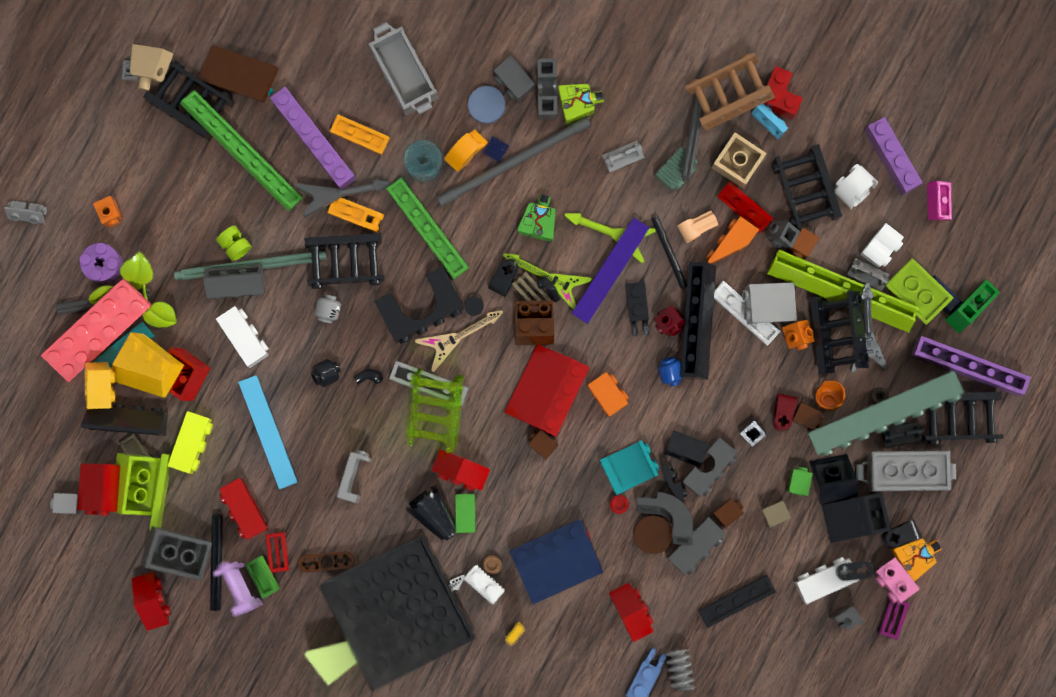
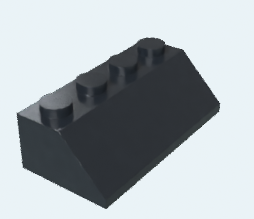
(126, 420)

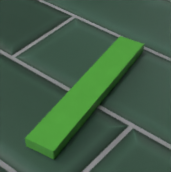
(427, 228)

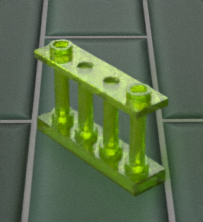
(453, 404)

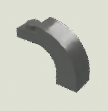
(672, 509)

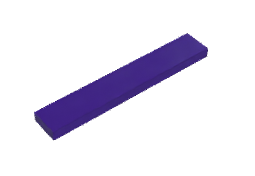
(610, 270)

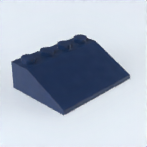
(556, 561)

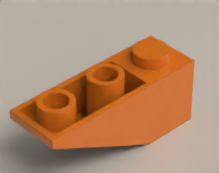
(737, 239)

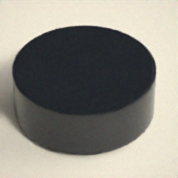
(474, 306)

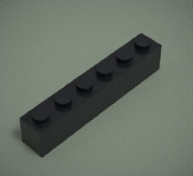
(698, 320)

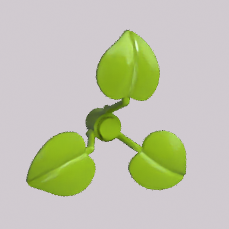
(139, 273)

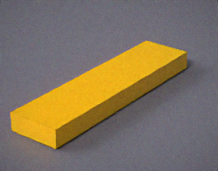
(515, 633)

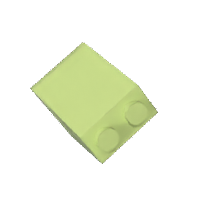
(331, 660)

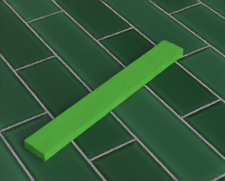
(241, 150)

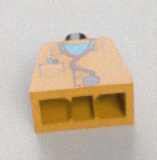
(916, 556)

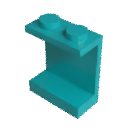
(629, 467)

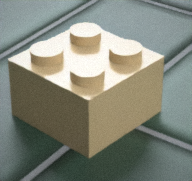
(739, 160)

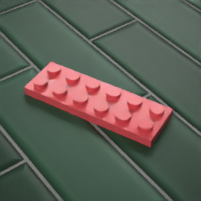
(96, 329)

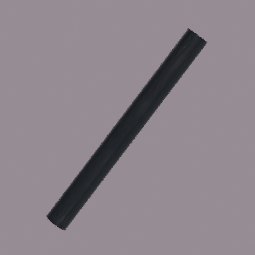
(669, 252)

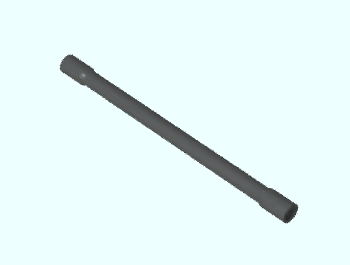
(574, 128)

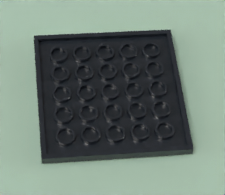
(396, 612)

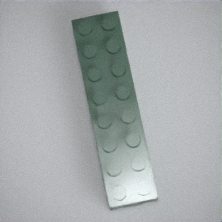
(886, 412)

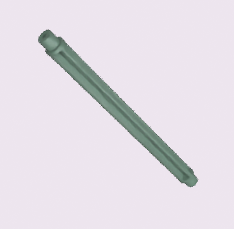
(271, 262)

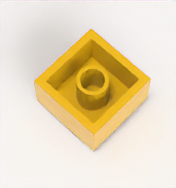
(98, 385)

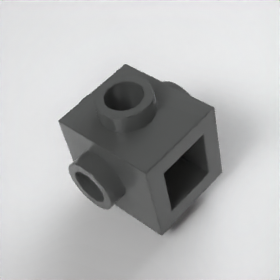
(782, 234)

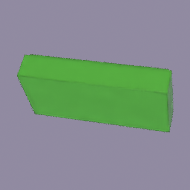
(465, 513)
(262, 577)

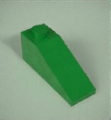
(972, 306)

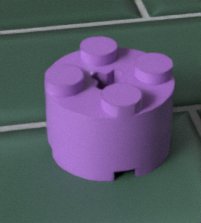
(90, 263)

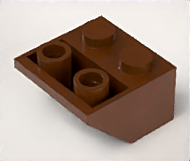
(534, 322)

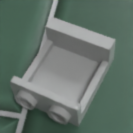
(769, 303)
(349, 476)

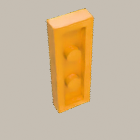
(359, 134)

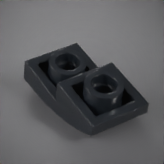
(676, 489)

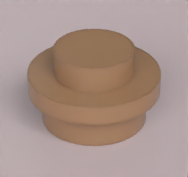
(492, 564)

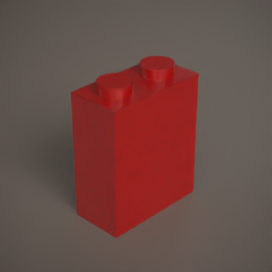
(98, 488)

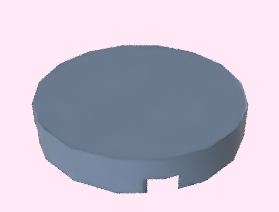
(486, 104)

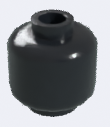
(325, 373)

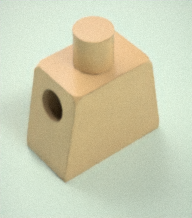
(149, 64)

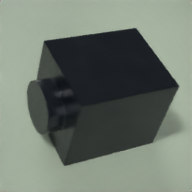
(752, 430)

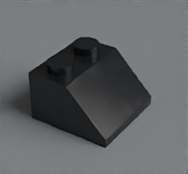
(834, 478)

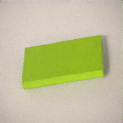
(919, 289)

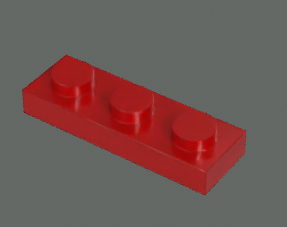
(744, 206)

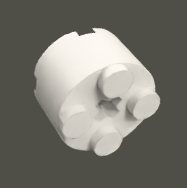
(855, 186)

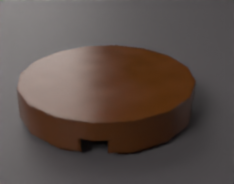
(653, 534)

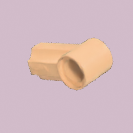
(695, 227)

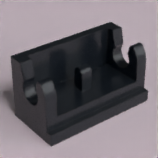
(686, 449)

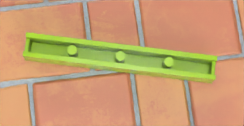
(835, 287)

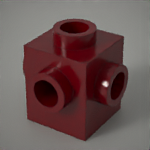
(669, 321)

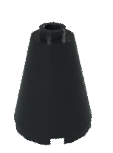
(433, 513)

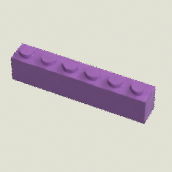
(313, 138)
(970, 366)

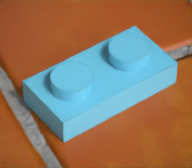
(769, 120)

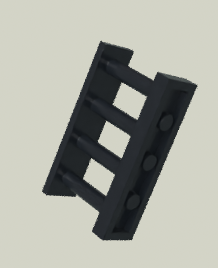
(172, 107)
(825, 192)
(333, 244)
(822, 333)
(970, 400)

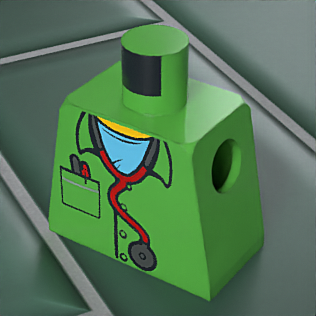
(538, 220)

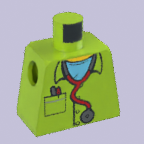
(578, 101)

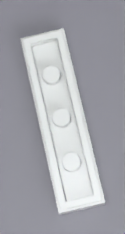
(735, 305)

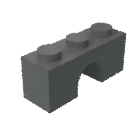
(547, 89)
(722, 455)

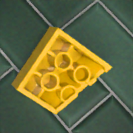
(145, 366)

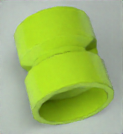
(232, 241)

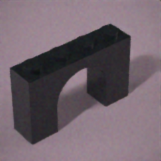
(447, 305)

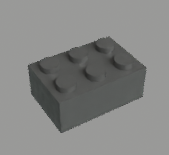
(176, 553)

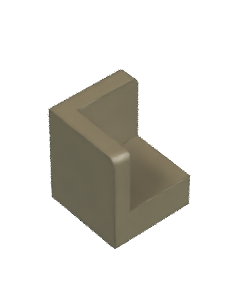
(776, 514)

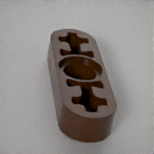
(312, 568)

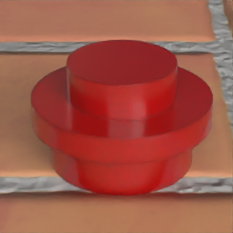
(619, 504)

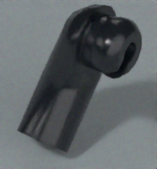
(551, 289)
(369, 374)

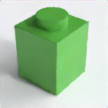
(799, 481)

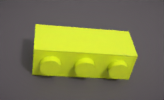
(190, 443)

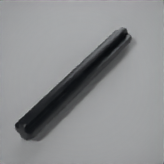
(216, 560)

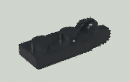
(637, 306)

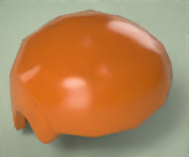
(830, 395)

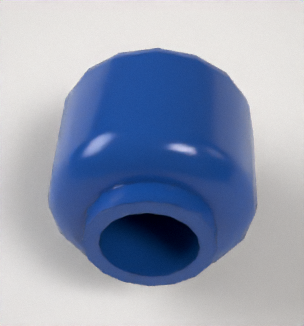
(670, 371)

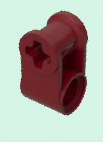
(784, 408)

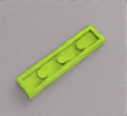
(161, 491)

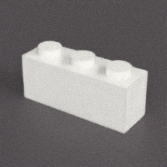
(243, 336)
(822, 582)

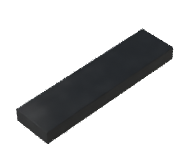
(736, 601)

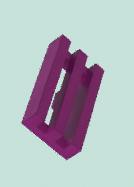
(893, 618)

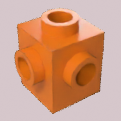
(798, 335)

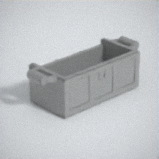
(402, 70)
(907, 471)

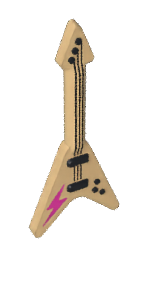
(446, 343)

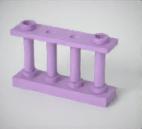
(238, 588)

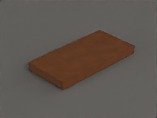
(238, 73)

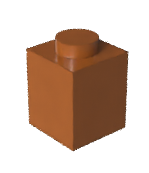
(804, 244)

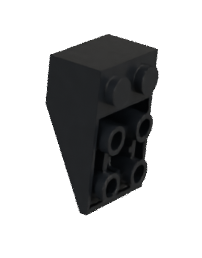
(856, 517)

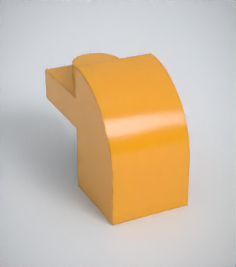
(465, 149)

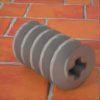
(680, 670)

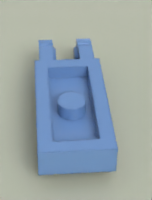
(646, 676)

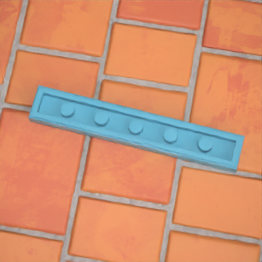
(268, 432)

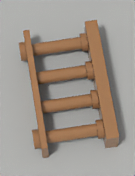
(743, 104)

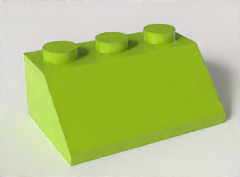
(137, 483)

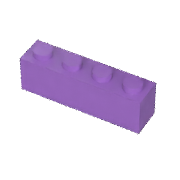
(893, 156)

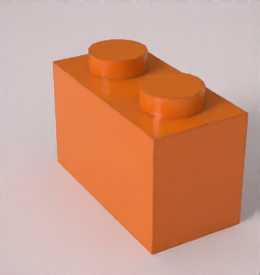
(608, 394)

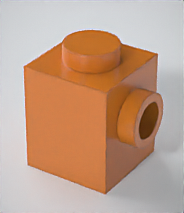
(108, 211)

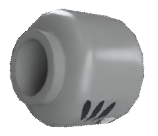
(327, 308)

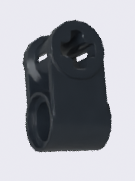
(503, 280)
(903, 533)

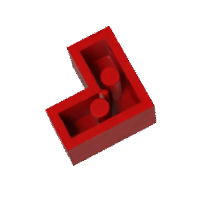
(785, 102)
(191, 376)
(460, 471)
(150, 601)
(632, 611)

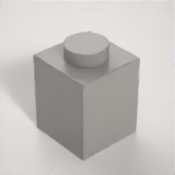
(65, 503)

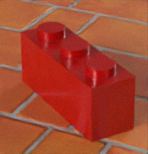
(243, 509)

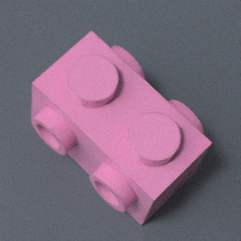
(899, 579)

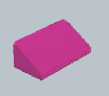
(939, 200)

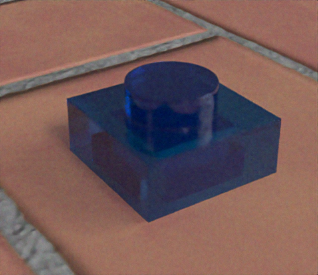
(496, 149)

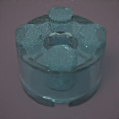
(416, 153)

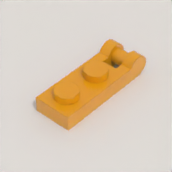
(355, 214)

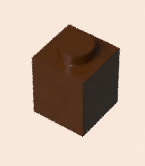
(807, 417)
(542, 444)
(728, 512)

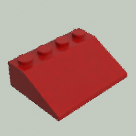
(547, 390)

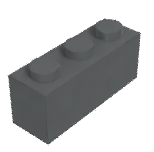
(234, 281)
(705, 537)

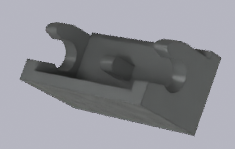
(848, 616)

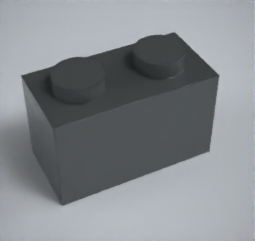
(513, 79)

